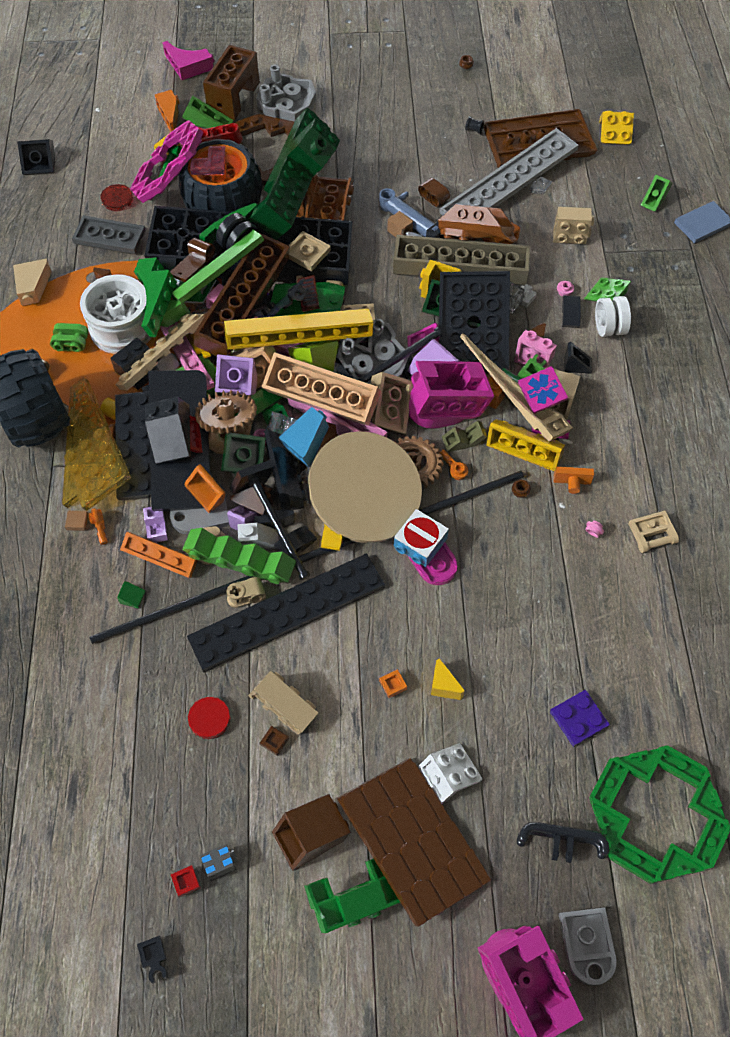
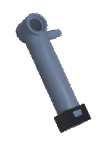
(390, 203)

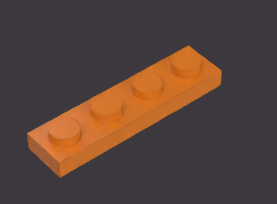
(158, 554)

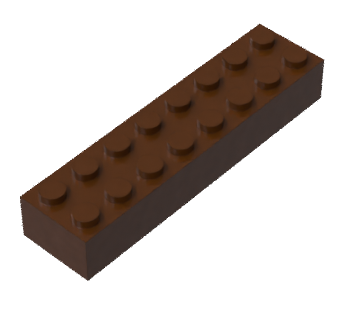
(242, 293)

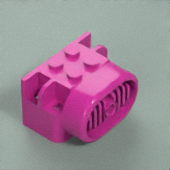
(448, 393)
(529, 982)

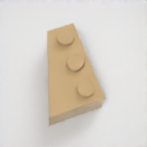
(284, 702)

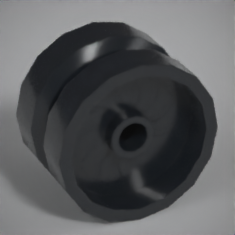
(233, 230)

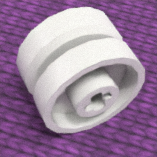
(612, 316)

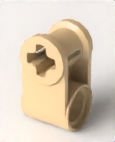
(247, 592)

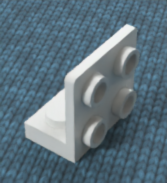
(449, 771)

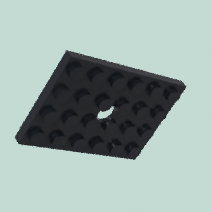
(480, 296)

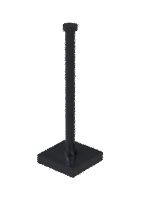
(436, 333)
(255, 477)

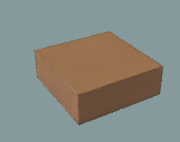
(76, 520)

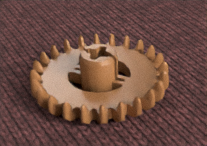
(226, 409)
(425, 450)

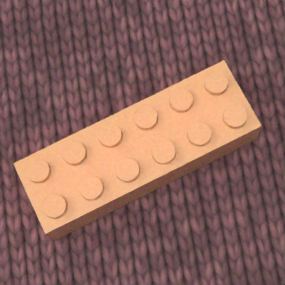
(321, 389)

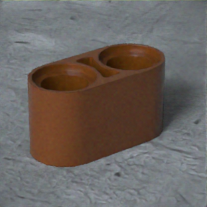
(434, 192)

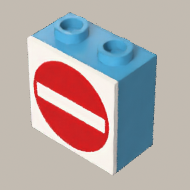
(420, 538)

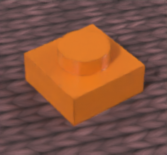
(393, 683)

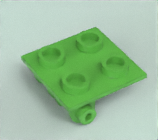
(608, 289)

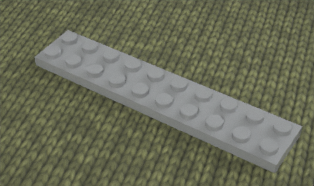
(516, 172)

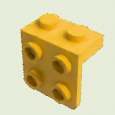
(616, 127)
(431, 272)

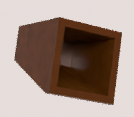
(310, 831)

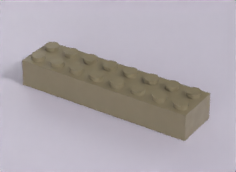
(415, 252)

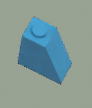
(306, 435)

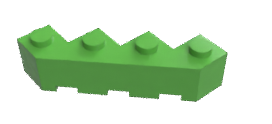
(231, 554)

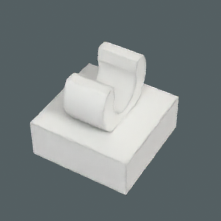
(529, 295)

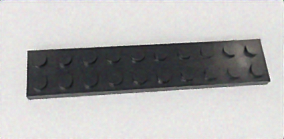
(285, 612)

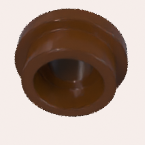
(466, 62)
(523, 485)

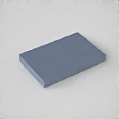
(703, 222)

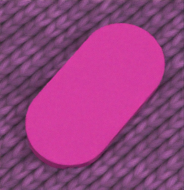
(440, 569)

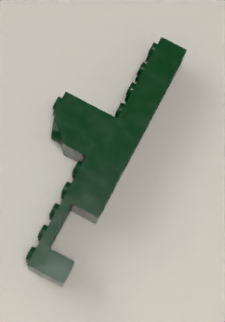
(301, 158)

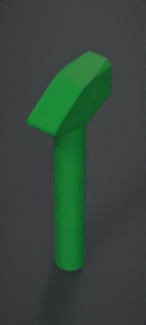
(173, 151)

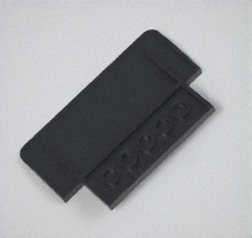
(167, 480)

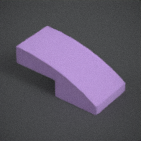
(155, 525)

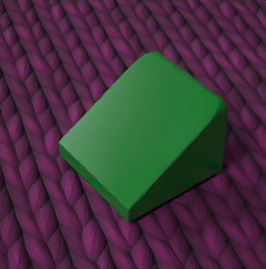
(130, 595)

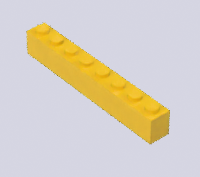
(298, 328)

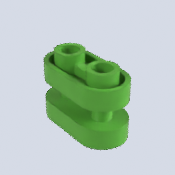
(69, 337)

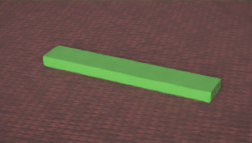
(217, 266)

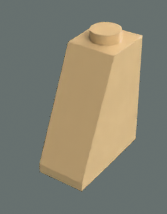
(31, 280)

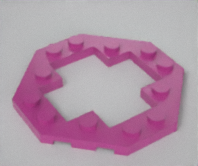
(190, 137)

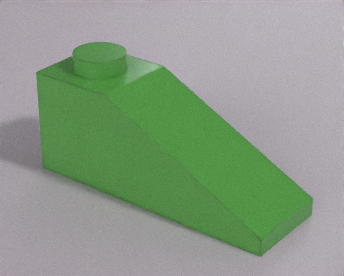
(204, 115)

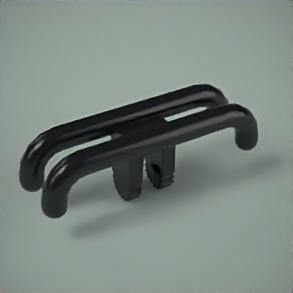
(565, 833)

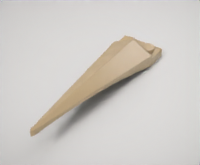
(548, 421)

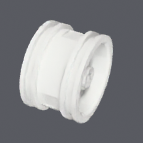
(114, 312)

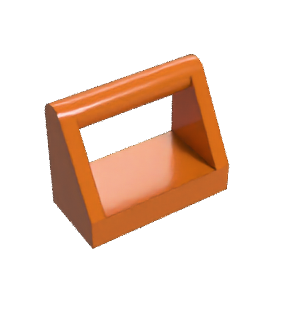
(205, 489)

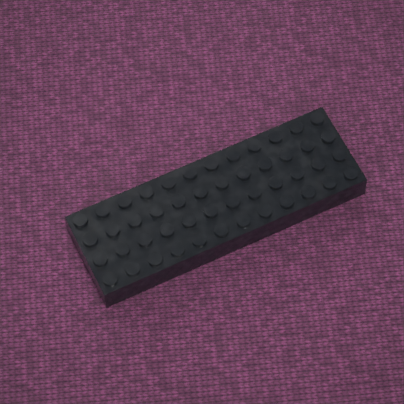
(175, 227)

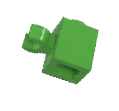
(531, 367)

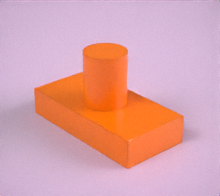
(573, 477)

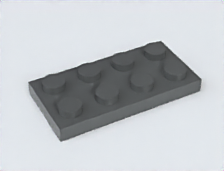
(108, 234)

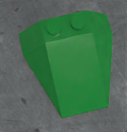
(329, 297)

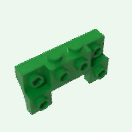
(351, 904)

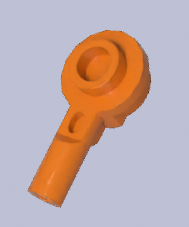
(457, 469)
(96, 518)

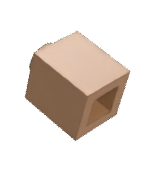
(399, 224)

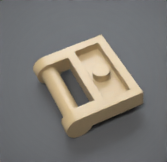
(650, 526)

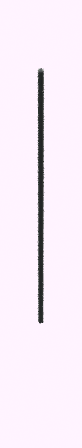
(305, 557)

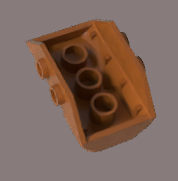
(328, 198)
(474, 222)

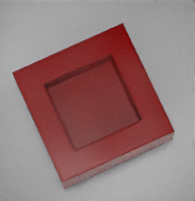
(185, 881)

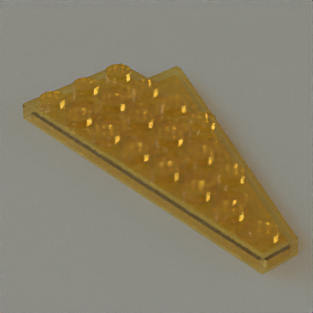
(92, 456)

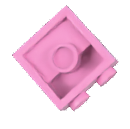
(530, 344)

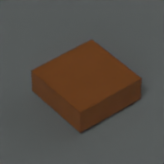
(274, 740)

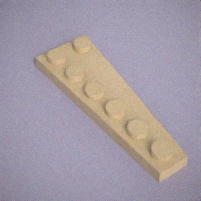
(140, 368)

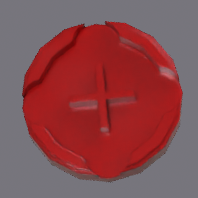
(209, 717)

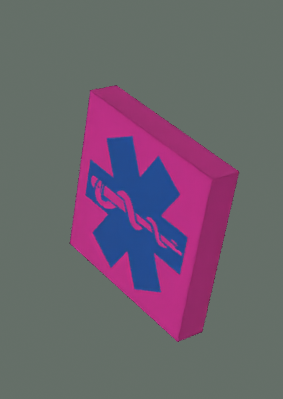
(542, 390)

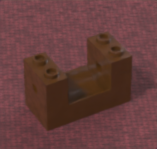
(233, 72)

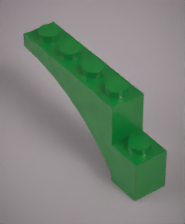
(159, 288)

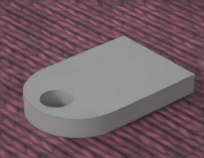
(200, 518)
(588, 943)

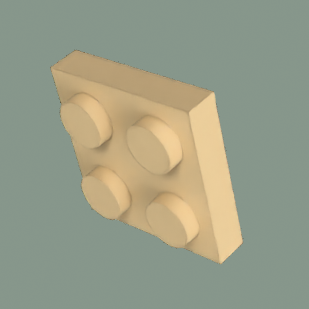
(308, 251)

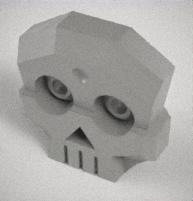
(285, 96)
(353, 353)

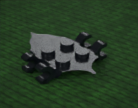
(271, 309)

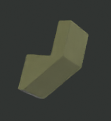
(461, 439)

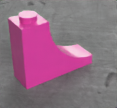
(187, 62)

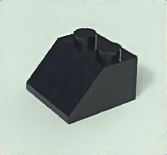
(36, 156)
(127, 357)

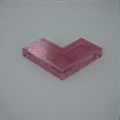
(212, 165)

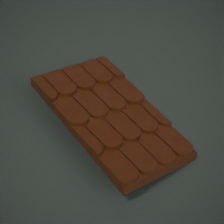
(515, 135)
(413, 841)

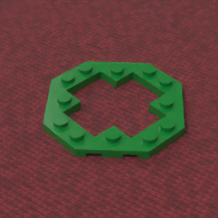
(704, 801)

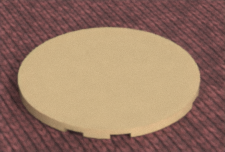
(364, 486)

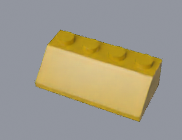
(524, 444)

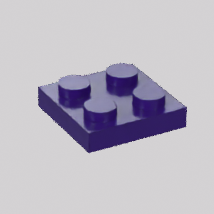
(579, 718)

